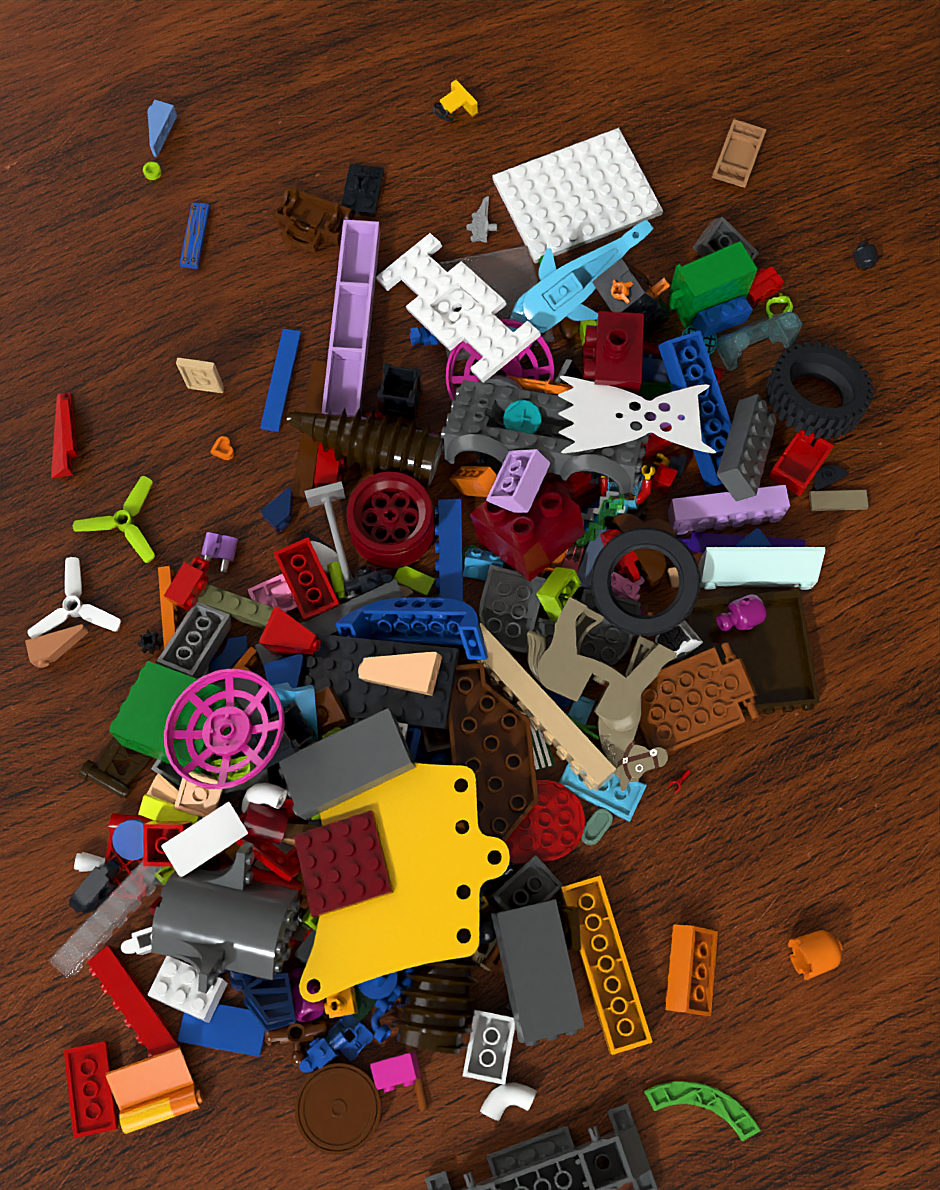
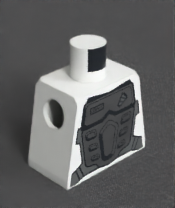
(680, 640)

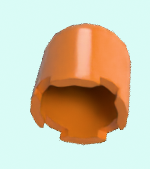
(815, 953)

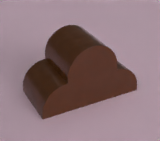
(651, 562)

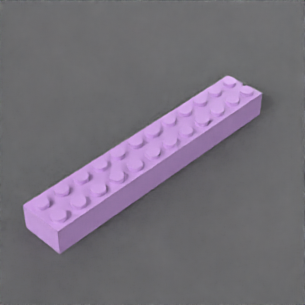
(351, 317)

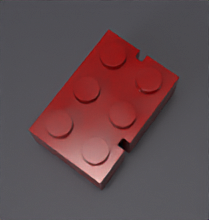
(800, 462)

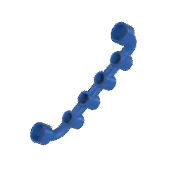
(384, 1005)

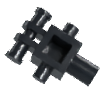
(368, 578)

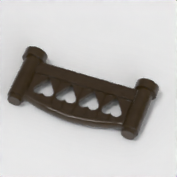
(105, 773)

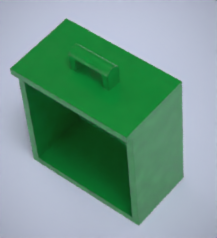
(711, 282)

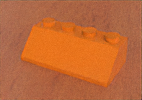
(691, 970)

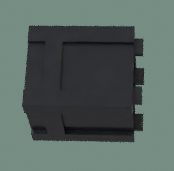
(396, 384)
(294, 735)

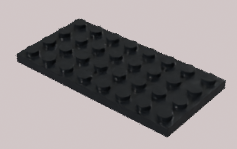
(338, 665)

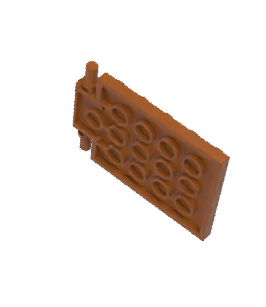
(696, 700)

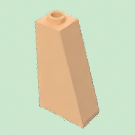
(406, 671)

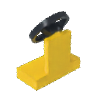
(454, 100)

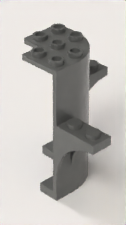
(225, 921)

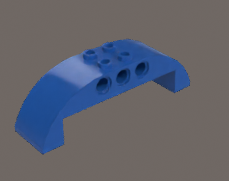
(417, 622)

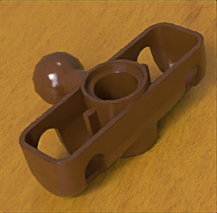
(308, 1033)

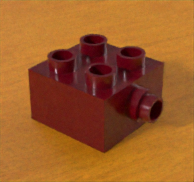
(614, 351)
(535, 537)

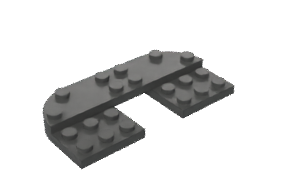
(511, 610)

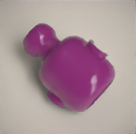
(743, 613)
(305, 1010)

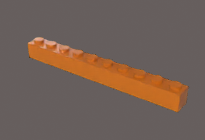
(168, 609)

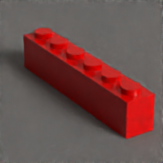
(132, 1002)

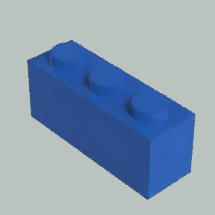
(722, 316)

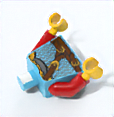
(631, 500)

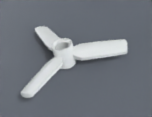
(73, 591)

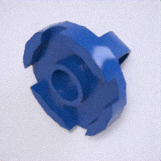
(380, 986)

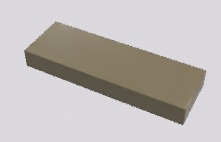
(838, 500)

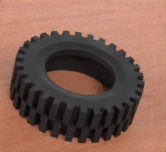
(826, 365)

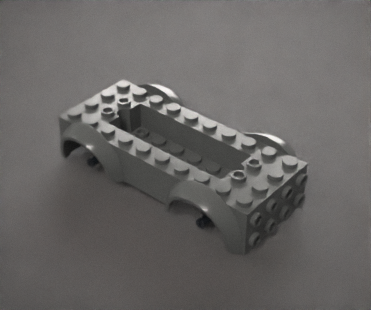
(479, 427)

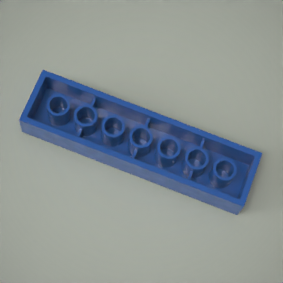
(690, 366)

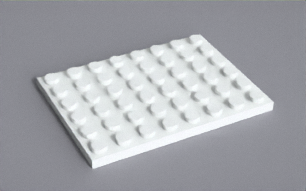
(577, 194)

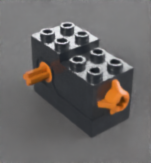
(630, 291)

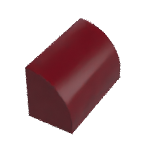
(265, 823)

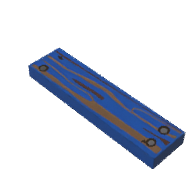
(194, 235)

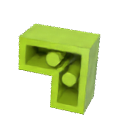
(557, 590)

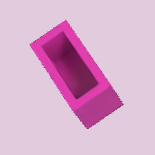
(396, 1071)

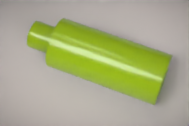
(337, 579)

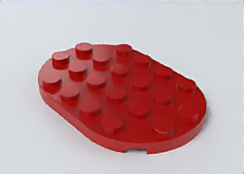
(550, 826)

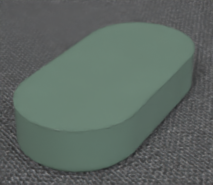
(596, 826)

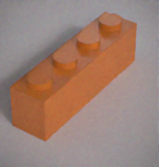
(474, 480)

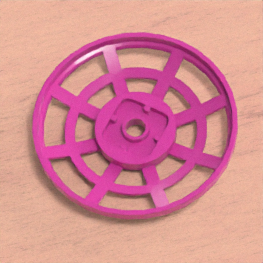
(512, 368)
(216, 724)

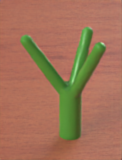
(584, 728)

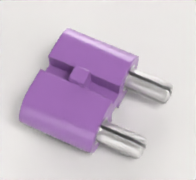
(219, 547)

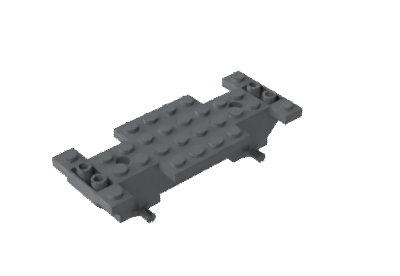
(556, 1164)

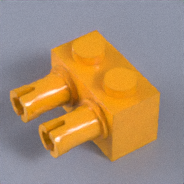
(341, 1003)

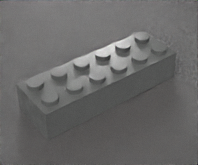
(746, 448)

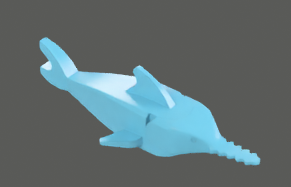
(564, 289)

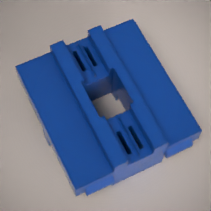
(361, 1032)

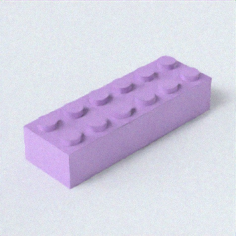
(722, 510)

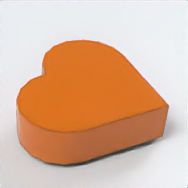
(222, 448)

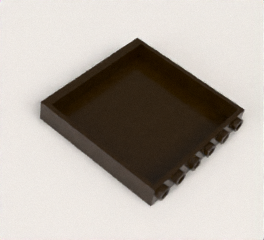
(773, 651)

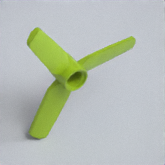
(130, 509)

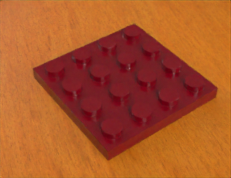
(343, 864)

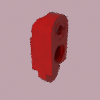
(627, 563)

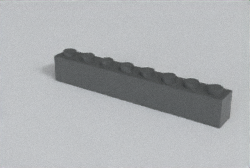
(326, 621)

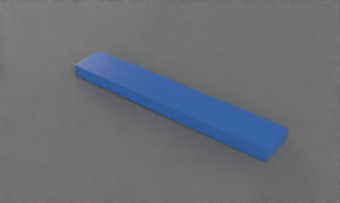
(280, 380)

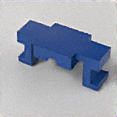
(422, 336)

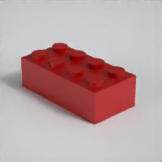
(306, 579)

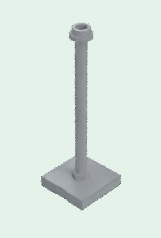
(325, 496)

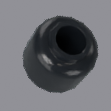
(865, 256)

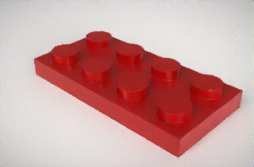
(89, 1091)

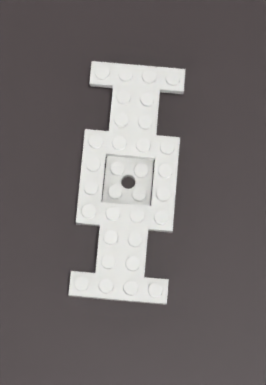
(441, 294)

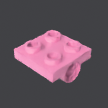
(274, 593)

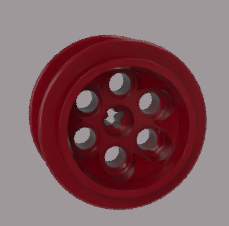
(390, 489)

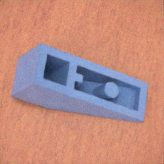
(160, 121)

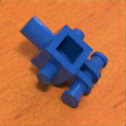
(322, 1052)

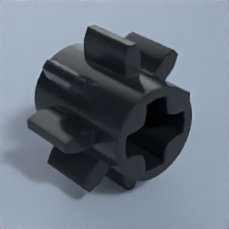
(150, 647)

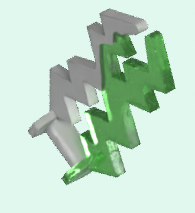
(602, 513)

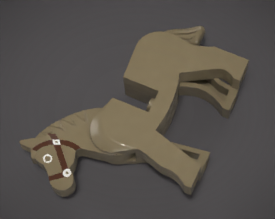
(619, 707)

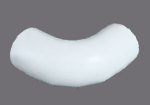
(264, 793)
(507, 1095)

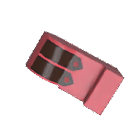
(573, 557)

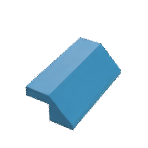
(303, 697)

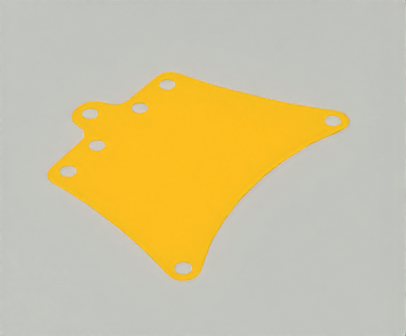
(425, 868)

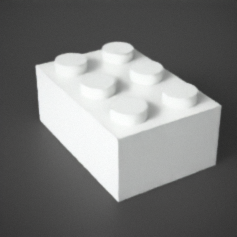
(178, 988)
(489, 1047)

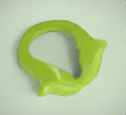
(781, 299)

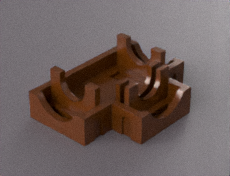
(310, 219)

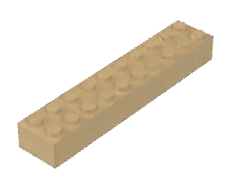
(545, 715)

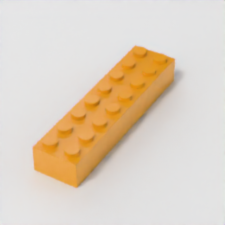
(607, 967)

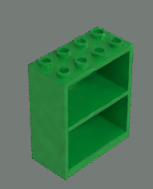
(147, 707)

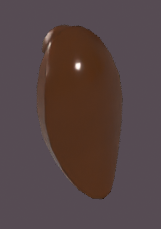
(568, 328)

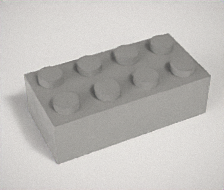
(196, 640)

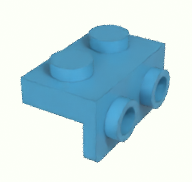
(478, 563)

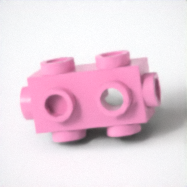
(624, 588)

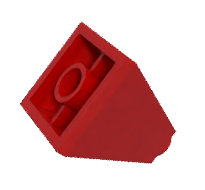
(287, 636)

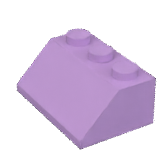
(519, 480)

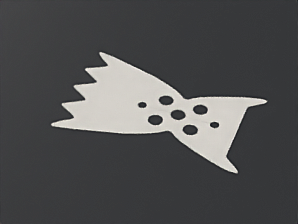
(598, 427)

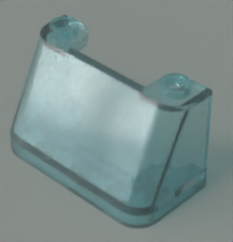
(778, 327)

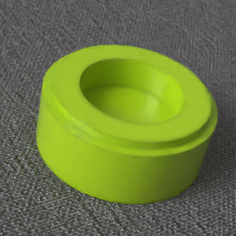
(152, 170)

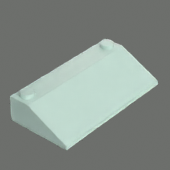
(760, 567)

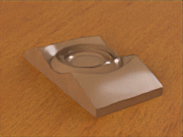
(739, 153)

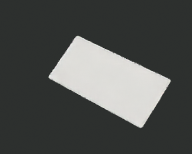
(204, 839)

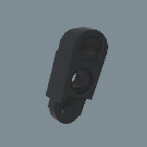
(95, 888)

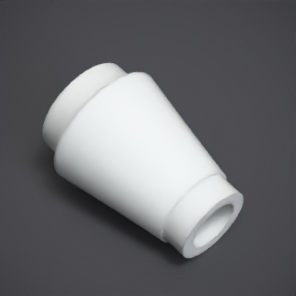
(87, 862)

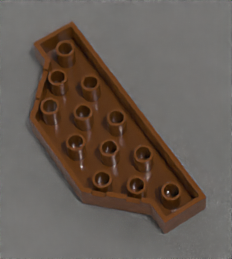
(498, 748)

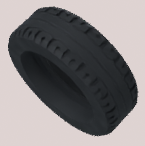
(645, 539)

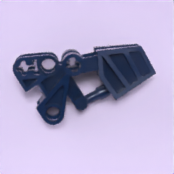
(267, 999)

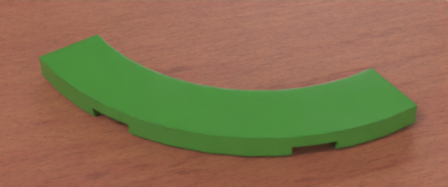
(704, 1096)

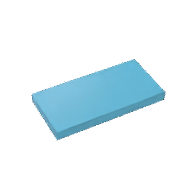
(608, 796)

